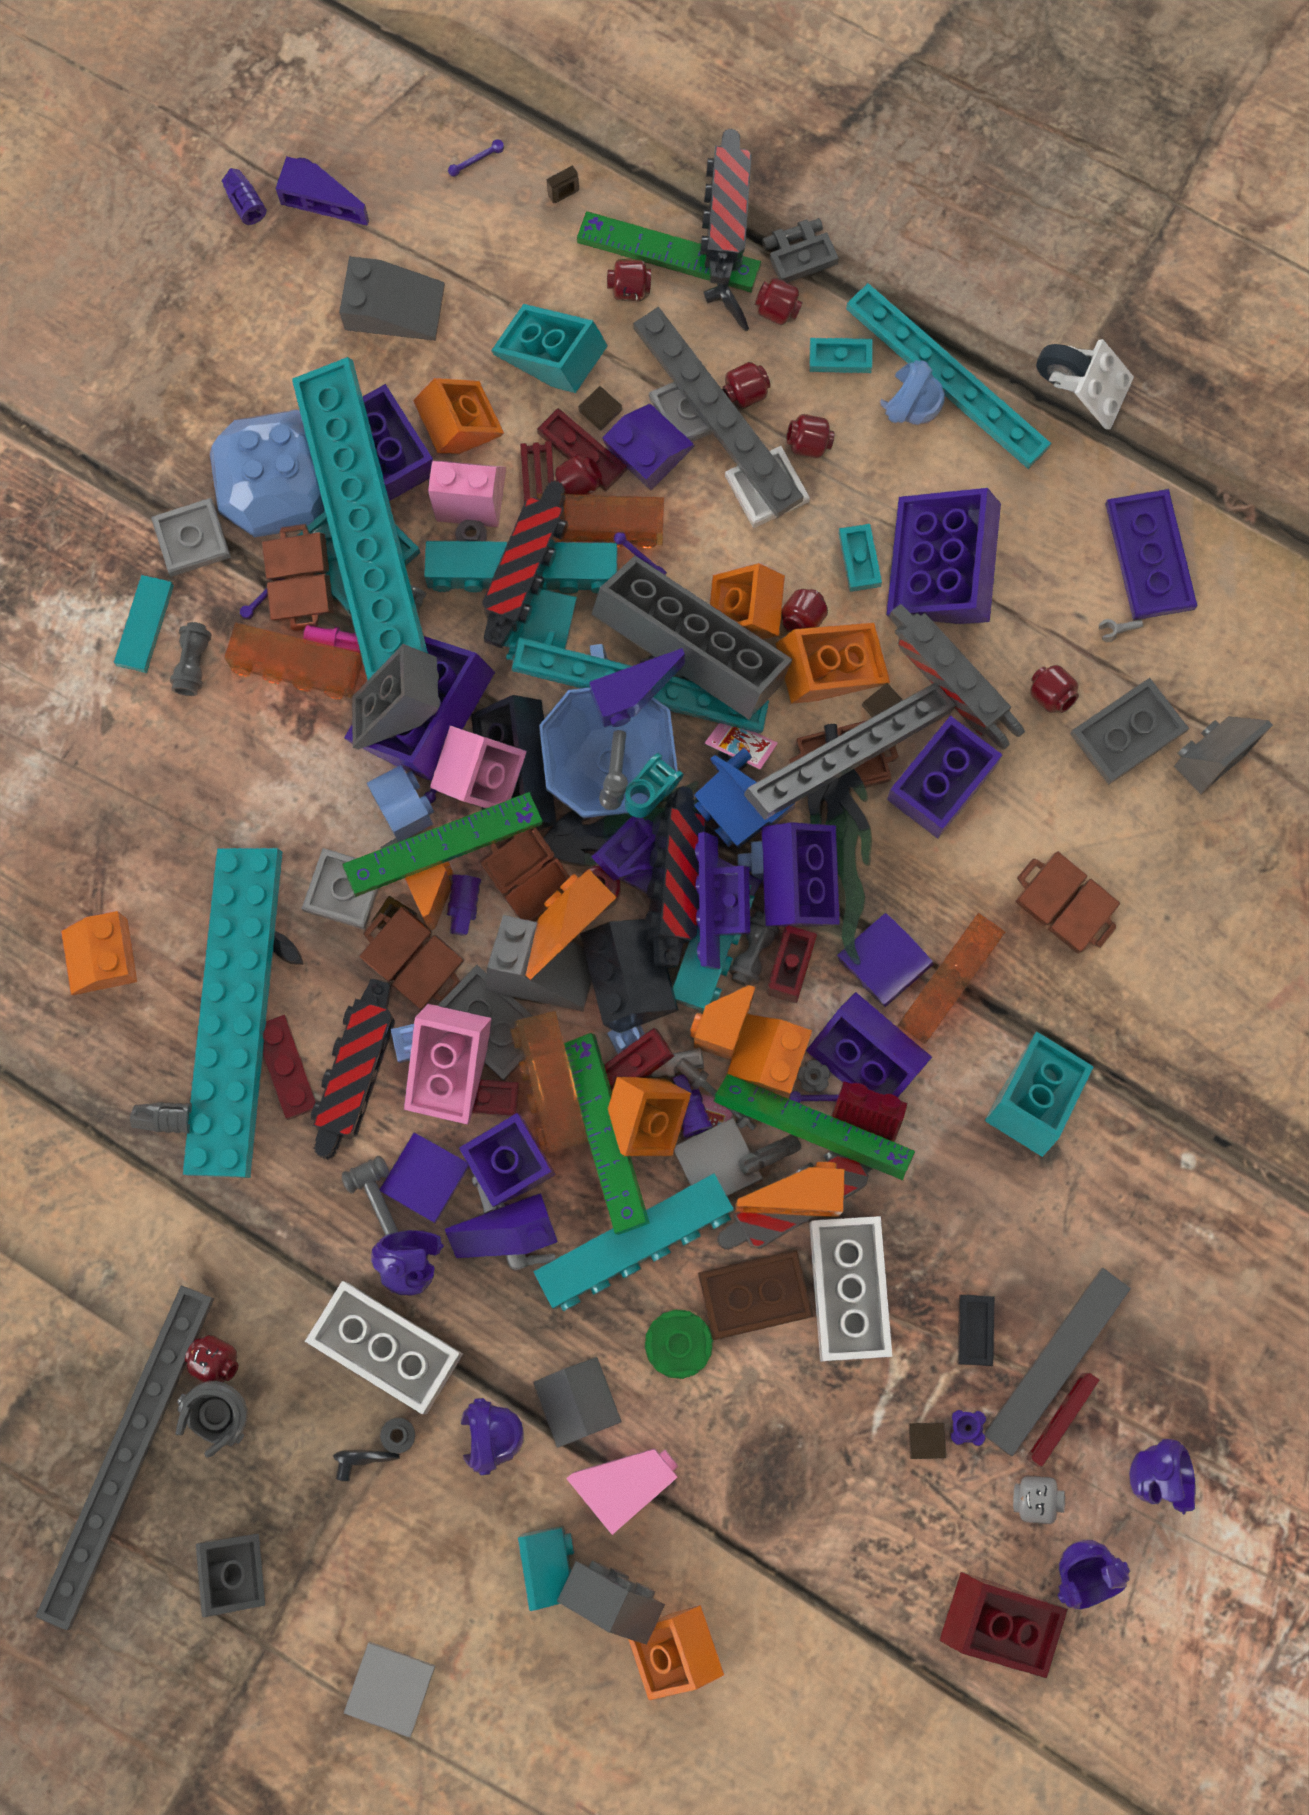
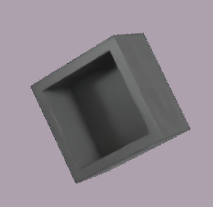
(611, 1601)

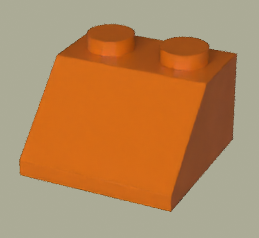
(457, 415)
(750, 598)
(431, 891)
(99, 953)
(722, 1023)
(769, 1053)
(647, 1115)
(677, 1655)

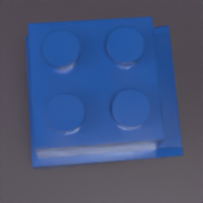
(725, 802)

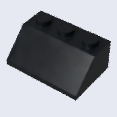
(625, 977)

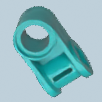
(655, 782)

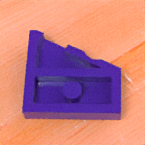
(627, 850)

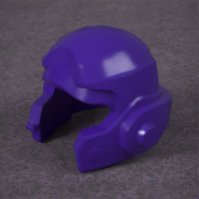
(404, 1261)
(495, 1435)
(1164, 1473)
(1090, 1574)

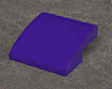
(887, 960)
(424, 1177)

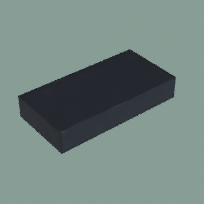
(976, 1330)

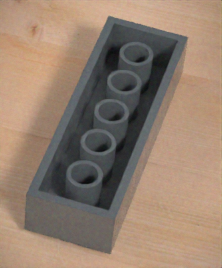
(717, 650)

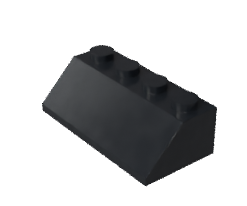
(517, 723)

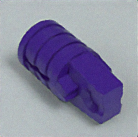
(243, 197)
(463, 903)
(695, 1119)

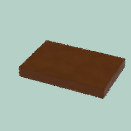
(755, 1295)

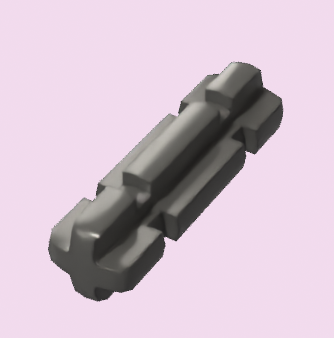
(769, 1154)

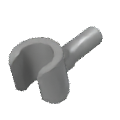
(1118, 628)
(520, 1261)

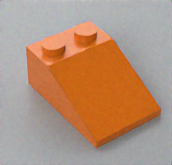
(832, 661)
(567, 917)
(805, 1193)

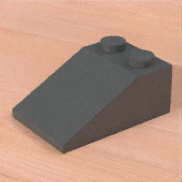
(390, 300)
(395, 697)
(1219, 749)
(560, 983)

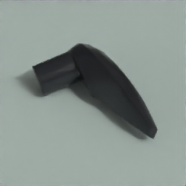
(731, 304)
(286, 949)
(359, 1457)

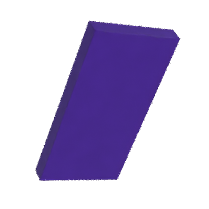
(1151, 554)

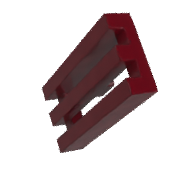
(536, 449)

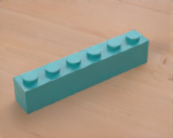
(473, 565)
(612, 1254)

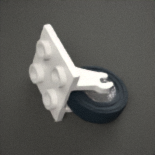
(1093, 375)

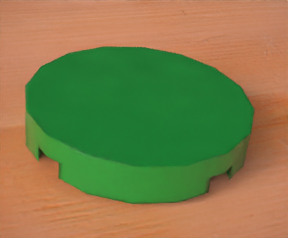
(678, 1344)

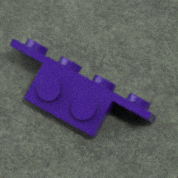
(722, 901)

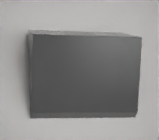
(577, 1401)
(230, 1574)

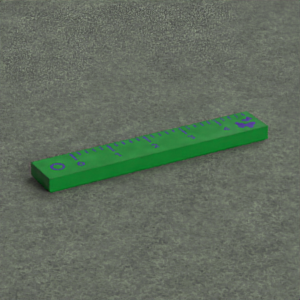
(658, 249)
(442, 844)
(814, 1126)
(613, 1168)

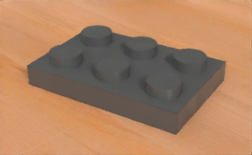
(1129, 731)
(473, 998)

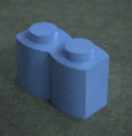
(400, 803)

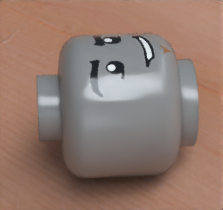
(1038, 1499)

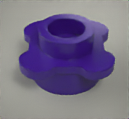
(961, 1420)

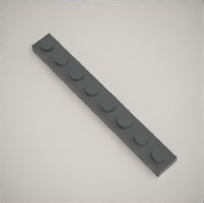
(718, 412)
(849, 751)

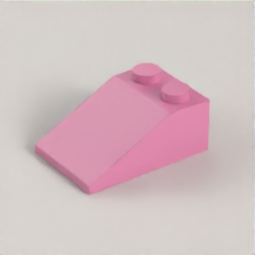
(446, 1062)

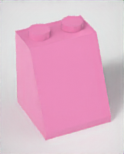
(466, 492)
(477, 768)
(624, 1485)

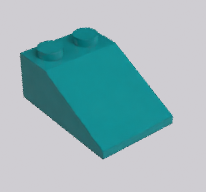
(551, 346)
(1039, 1094)

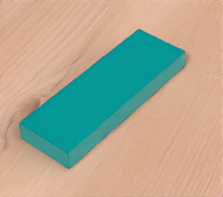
(143, 624)

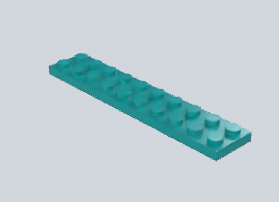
(358, 512)
(233, 1013)

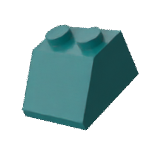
(545, 1565)

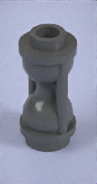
(187, 673)
(747, 965)

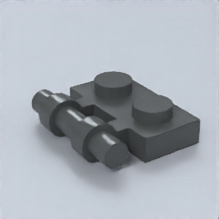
(803, 257)

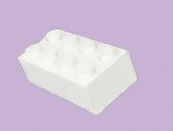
(850, 1289)
(384, 1347)

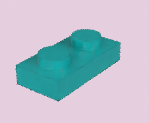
(840, 355)
(860, 557)

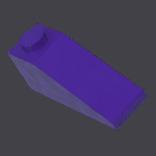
(314, 190)
(630, 689)
(505, 1231)

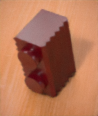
(791, 964)
(870, 1110)

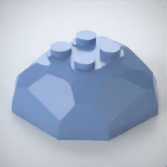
(265, 474)
(579, 750)

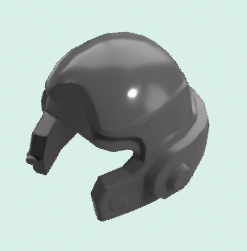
(213, 1413)

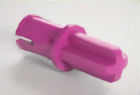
(332, 637)

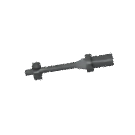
(699, 1079)

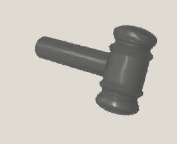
(615, 782)
(366, 1176)

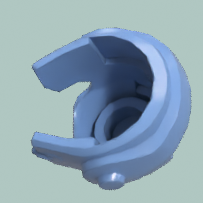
(918, 398)

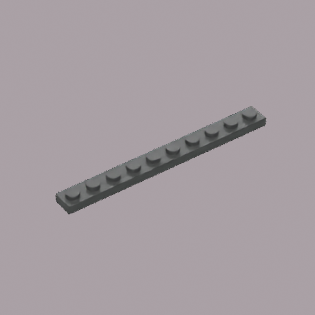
(124, 1459)

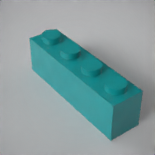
(697, 984)

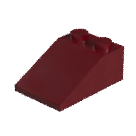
(1003, 1625)

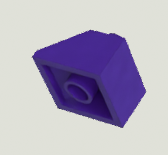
(647, 444)
(507, 1160)

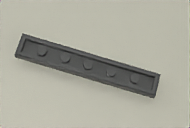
(1056, 1361)

